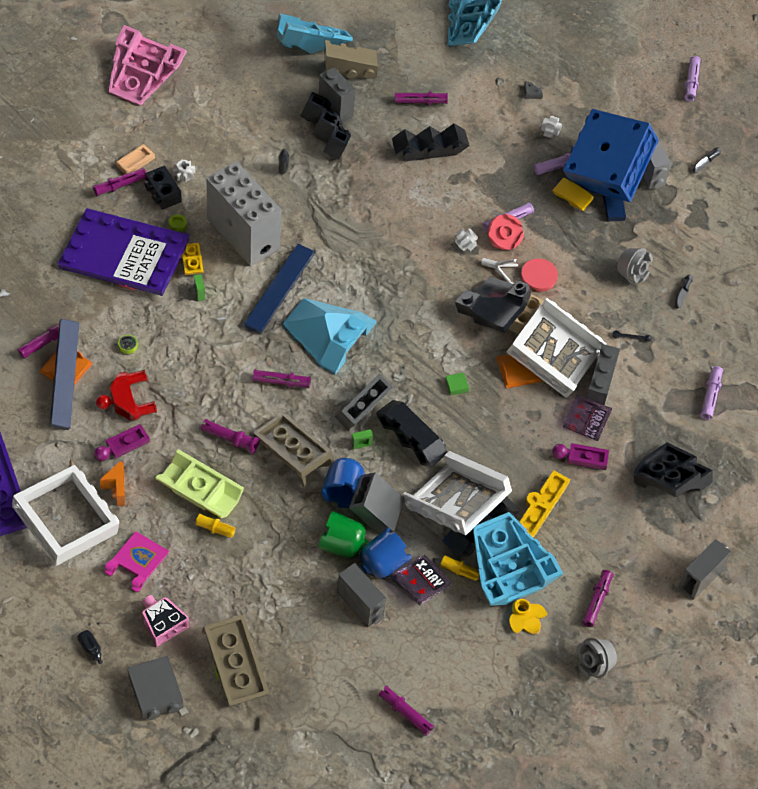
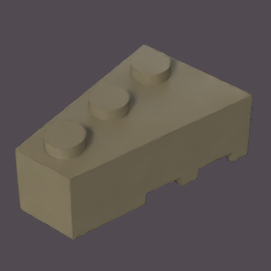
(351, 62)

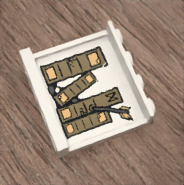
(556, 347)
(460, 494)

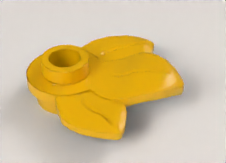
(526, 619)

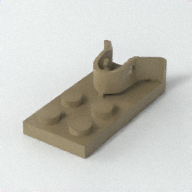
(294, 445)
(236, 660)

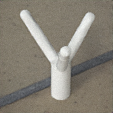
(494, 264)

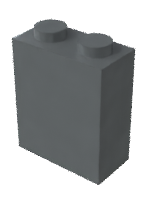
(338, 92)
(377, 502)
(704, 569)
(361, 595)
(155, 688)

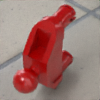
(123, 399)

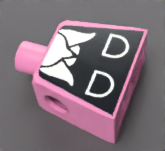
(163, 619)

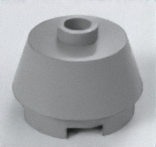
(634, 264)
(596, 657)

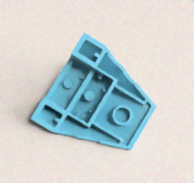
(470, 19)
(308, 35)
(327, 331)
(511, 561)

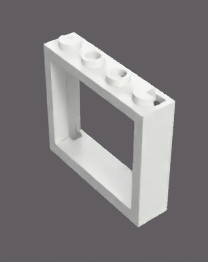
(42, 534)

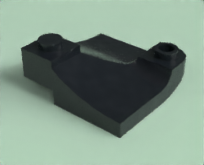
(495, 303)
(672, 471)

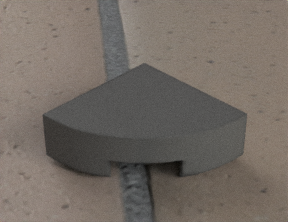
(532, 91)

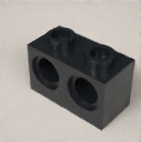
(163, 187)

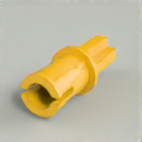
(215, 526)
(459, 568)

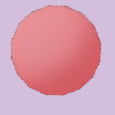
(505, 232)
(539, 274)

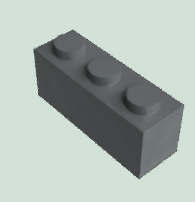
(603, 373)
(363, 402)

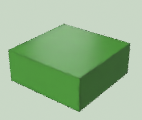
(199, 287)
(457, 384)
(362, 439)

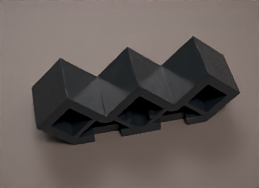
(327, 126)
(430, 143)
(412, 432)
(463, 544)

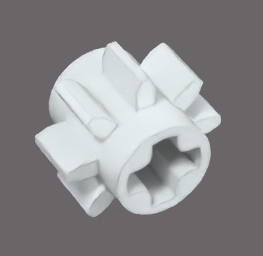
(551, 127)
(183, 170)
(466, 239)

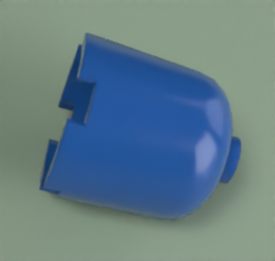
(342, 481)
(384, 554)

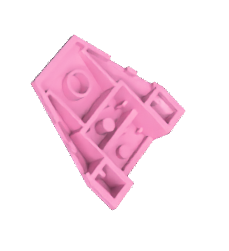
(141, 65)

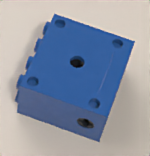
(611, 154)

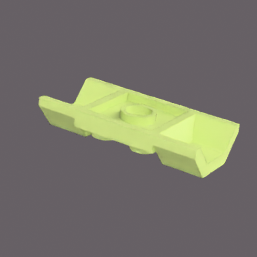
(201, 485)

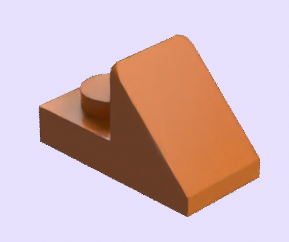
(115, 480)

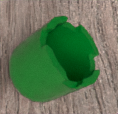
(343, 537)

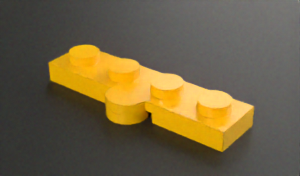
(542, 503)

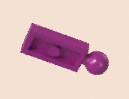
(122, 443)
(582, 455)

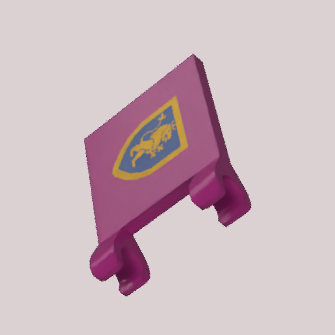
(139, 557)

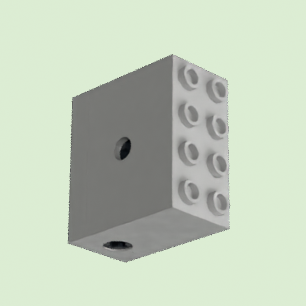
(243, 213)

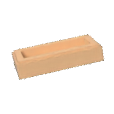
(135, 159)

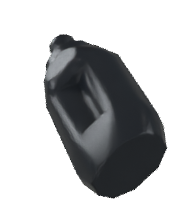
(283, 161)
(90, 645)

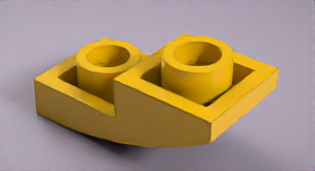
(573, 194)
(192, 259)

